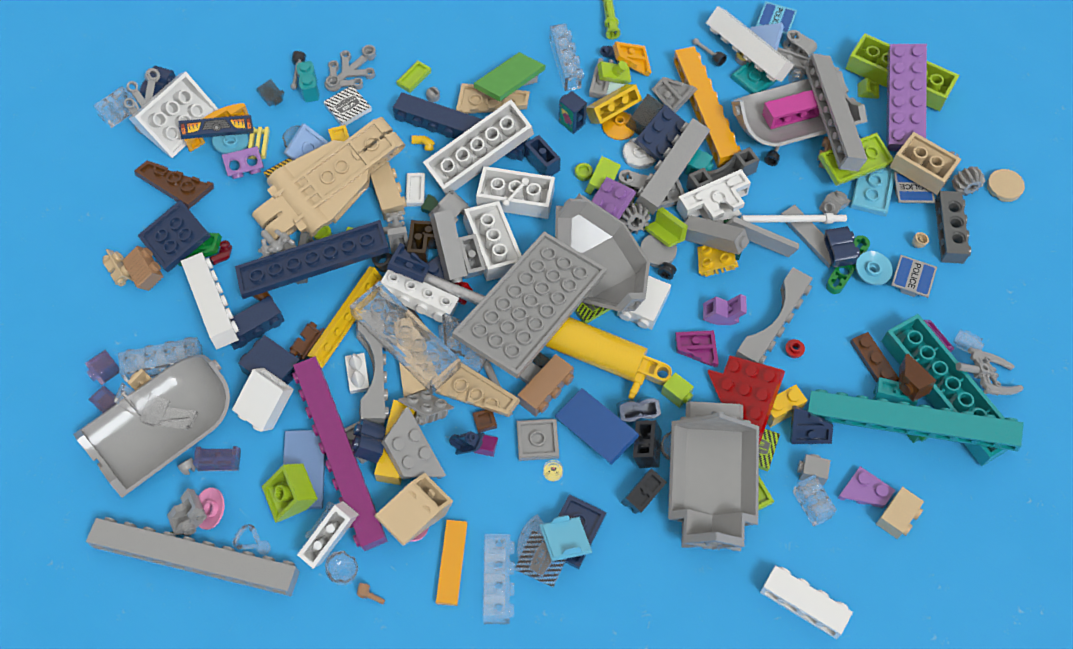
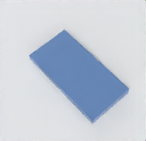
(303, 448)

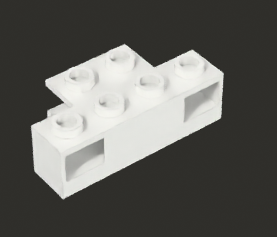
(716, 199)

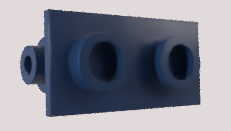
(467, 442)

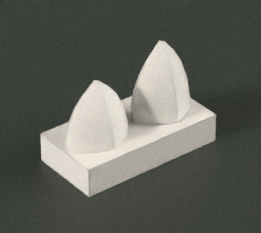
(357, 373)

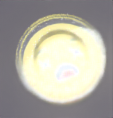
(553, 470)

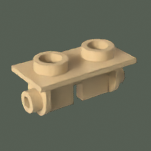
(113, 262)

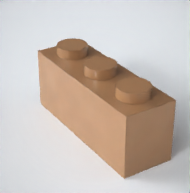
(546, 385)

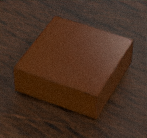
(484, 421)

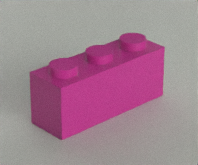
(790, 109)

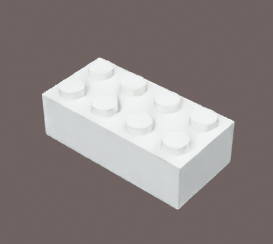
(531, 200)

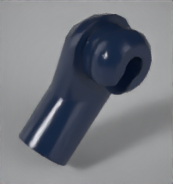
(608, 51)

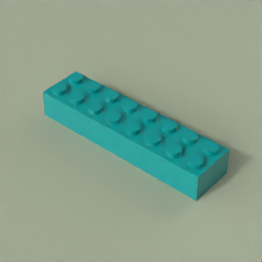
(952, 387)

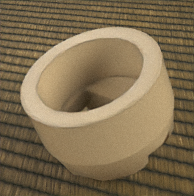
(920, 240)

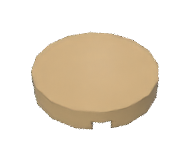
(1005, 185)

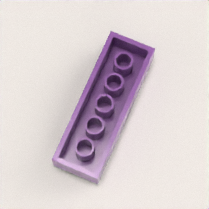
(906, 93)

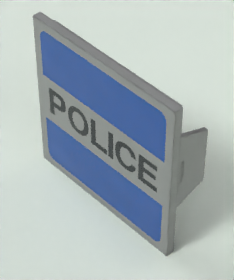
(911, 192)
(914, 277)

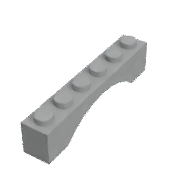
(792, 290)
(373, 402)

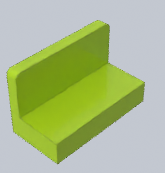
(604, 169)
(667, 228)

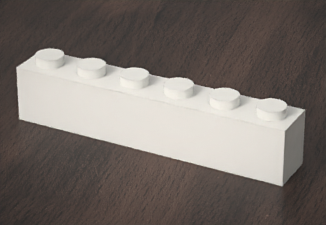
(750, 44)
(210, 301)

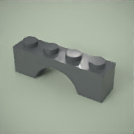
(742, 160)

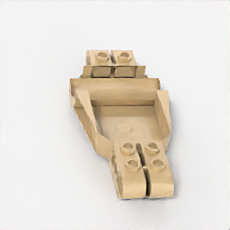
(326, 181)

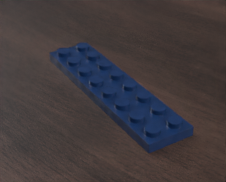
(311, 259)

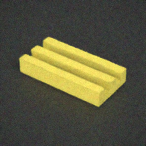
(259, 132)

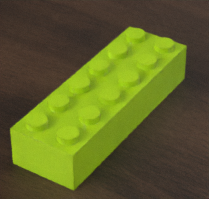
(871, 59)

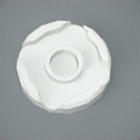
(636, 157)

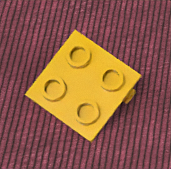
(713, 259)

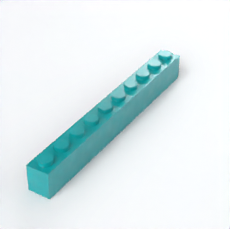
(917, 421)

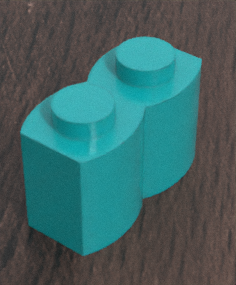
(308, 81)

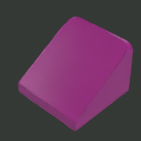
(489, 446)

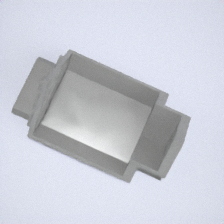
(714, 475)

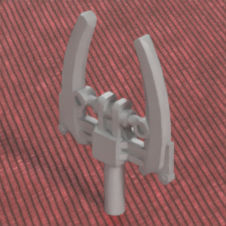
(986, 372)

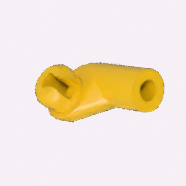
(424, 140)

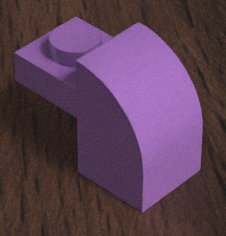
(724, 312)

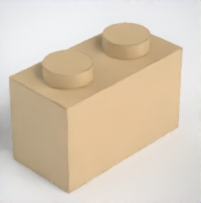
(900, 512)

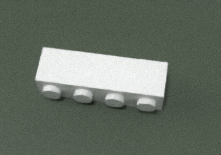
(806, 601)

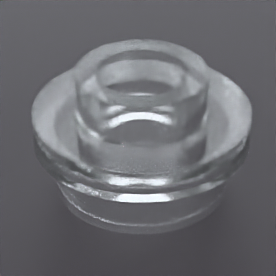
(796, 75)

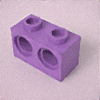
(242, 157)

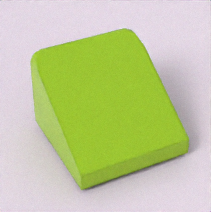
(868, 89)

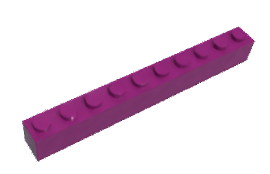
(339, 452)

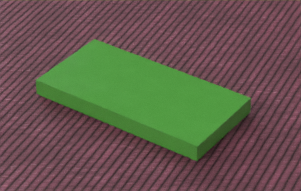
(509, 76)

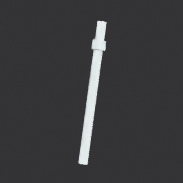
(826, 218)

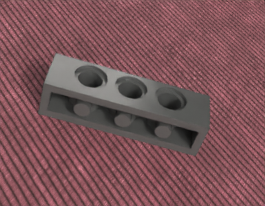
(952, 227)

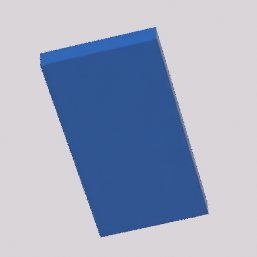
(597, 426)

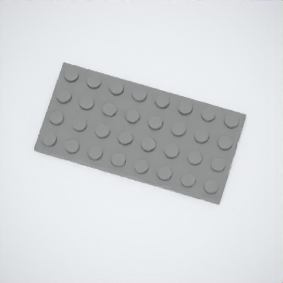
(529, 304)

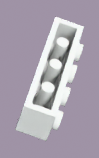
(420, 296)

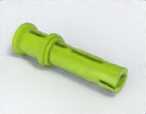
(611, 21)

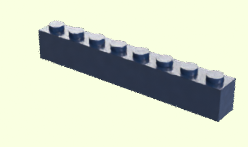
(441, 119)

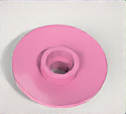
(213, 505)

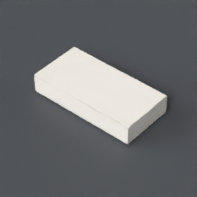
(415, 189)

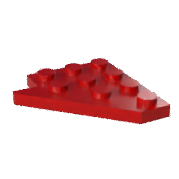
(749, 385)

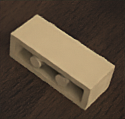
(388, 190)

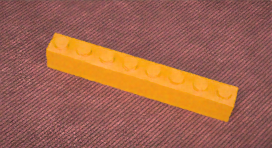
(706, 105)

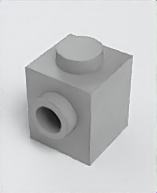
(814, 465)

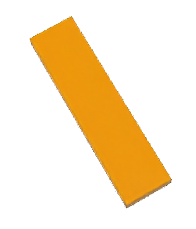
(451, 563)

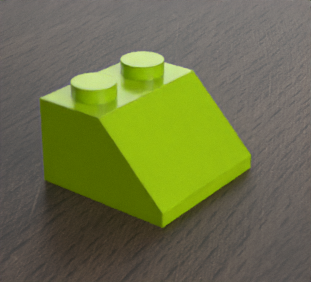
(289, 491)

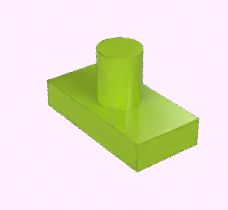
(614, 73)

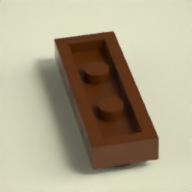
(873, 358)

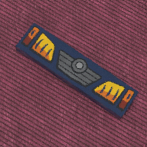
(215, 127)

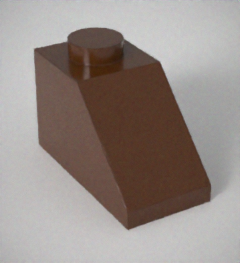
(914, 379)

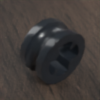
(667, 270)

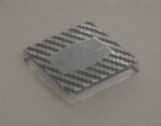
(537, 562)

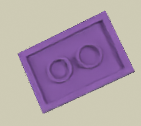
(613, 197)

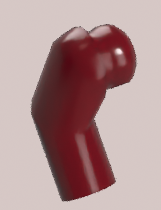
(224, 253)

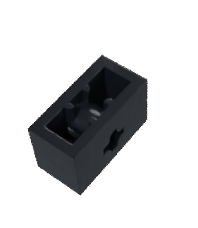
(647, 445)

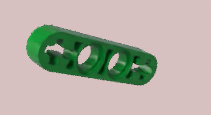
(851, 268)

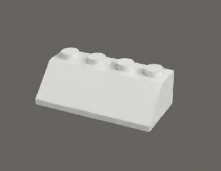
(494, 238)

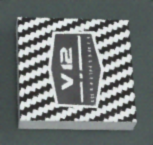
(347, 106)

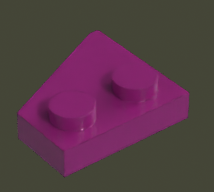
(698, 346)

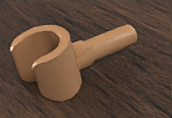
(363, 592)

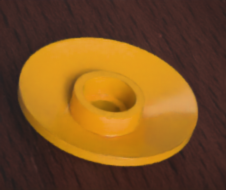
(617, 130)

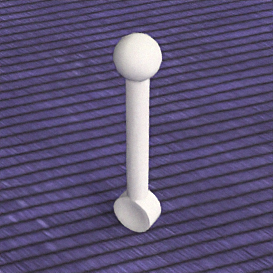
(525, 182)

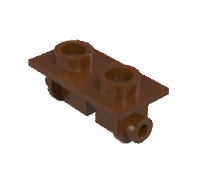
(311, 335)

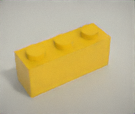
(613, 104)

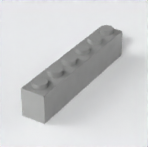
(673, 165)

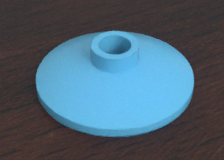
(230, 143)
(876, 262)

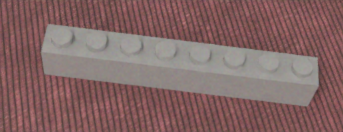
(835, 113)

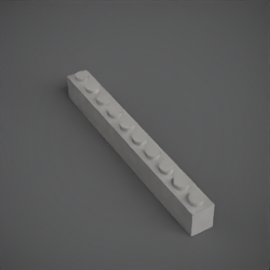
(193, 556)

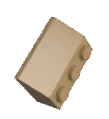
(925, 163)

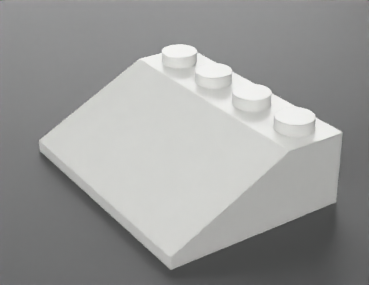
(175, 102)

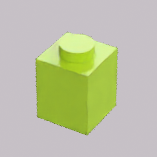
(677, 390)

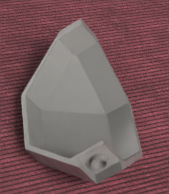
(611, 245)

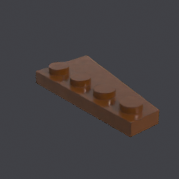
(174, 183)

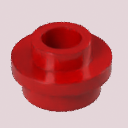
(792, 352)

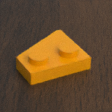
(634, 56)

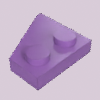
(867, 489)

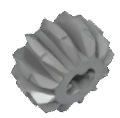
(968, 180)
(635, 217)

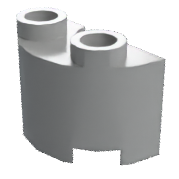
(451, 201)
(187, 515)

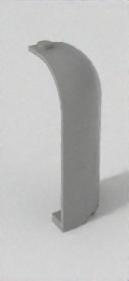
(749, 115)
(134, 451)

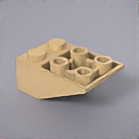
(414, 509)

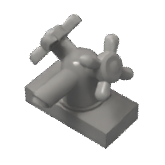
(396, 231)
(275, 246)

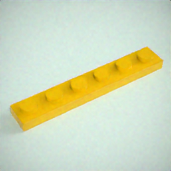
(343, 319)

